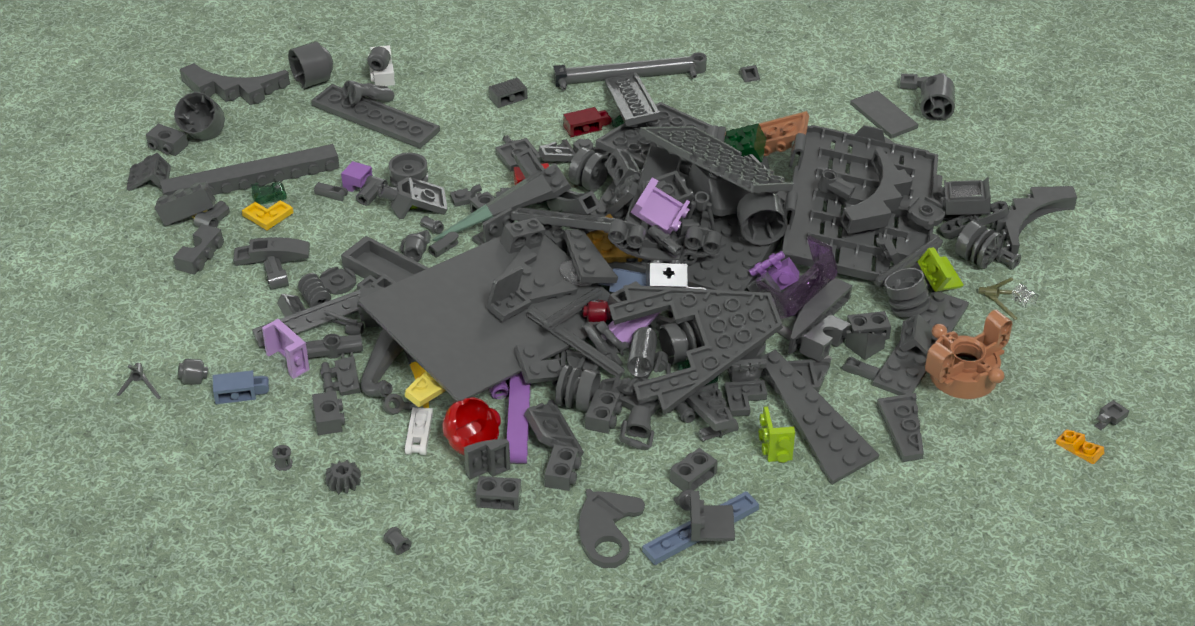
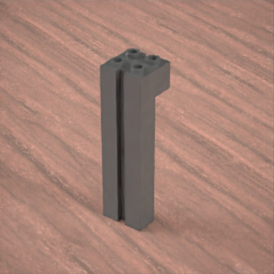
(375, 259)

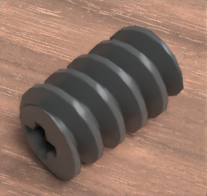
(313, 290)

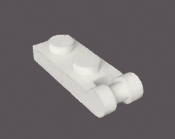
(419, 430)

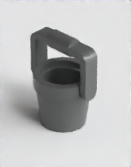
(415, 245)
(637, 425)

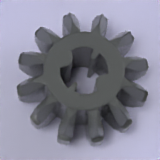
(343, 476)

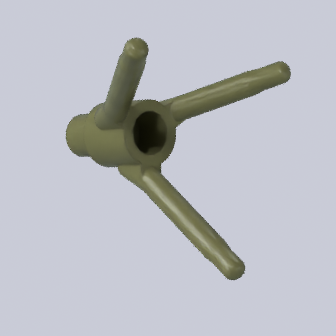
(994, 291)

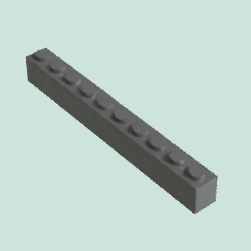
(258, 171)

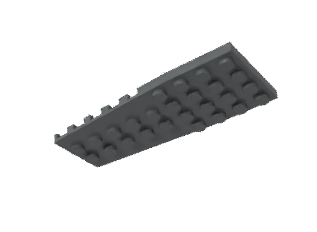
(716, 157)

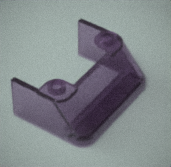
(808, 284)

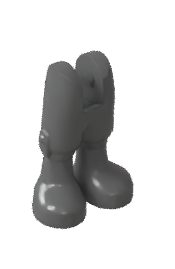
(354, 91)

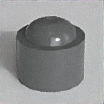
(310, 64)
(199, 116)
(761, 218)

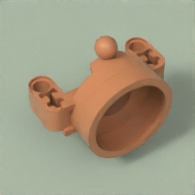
(969, 378)

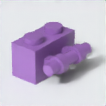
(782, 272)

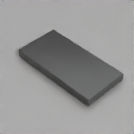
(884, 114)

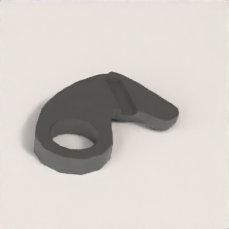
(598, 524)

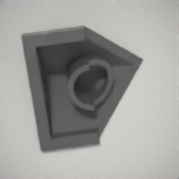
(865, 344)

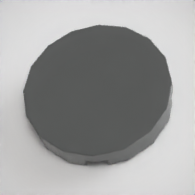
(338, 280)

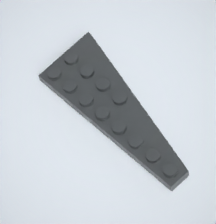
(829, 435)

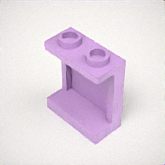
(659, 208)
(283, 340)

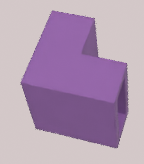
(355, 175)

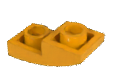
(1076, 444)

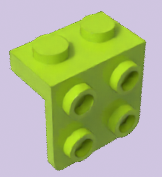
(778, 442)

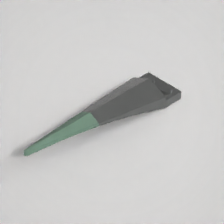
(531, 190)

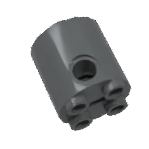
(937, 97)

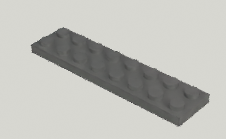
(632, 99)
(377, 117)
(906, 369)

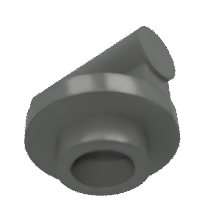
(683, 499)

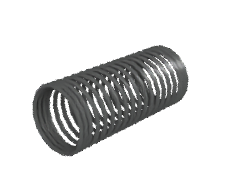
(638, 352)

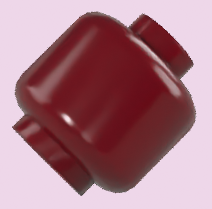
(597, 311)

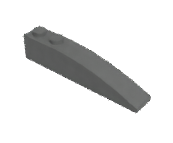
(824, 303)

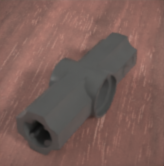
(333, 346)

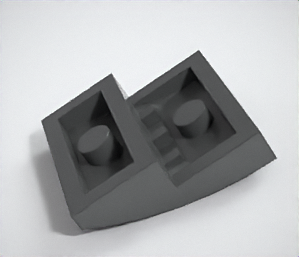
(487, 456)

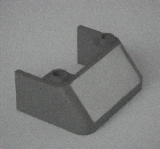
(722, 193)

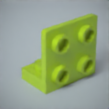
(939, 271)

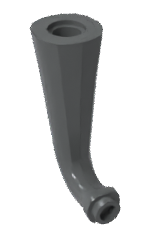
(381, 358)

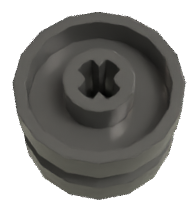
(407, 165)
(588, 169)

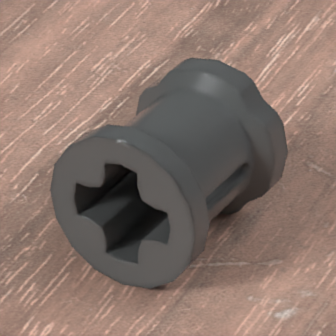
(1004, 255)
(284, 455)
(397, 540)

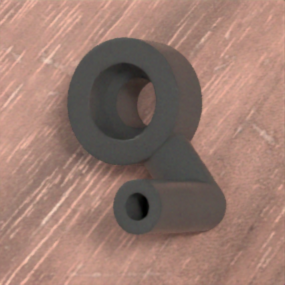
(398, 402)

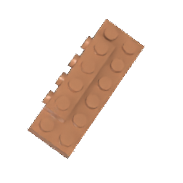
(782, 131)

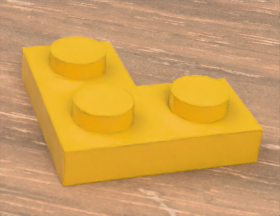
(268, 217)

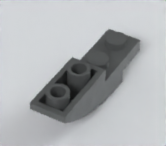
(261, 248)

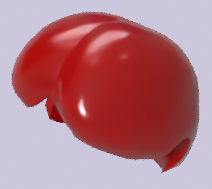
(470, 423)

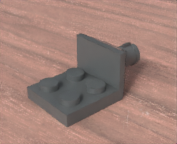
(416, 193)

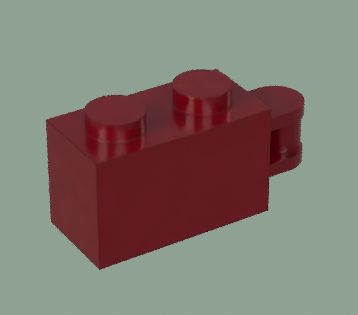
(585, 121)

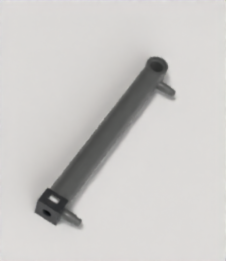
(693, 64)

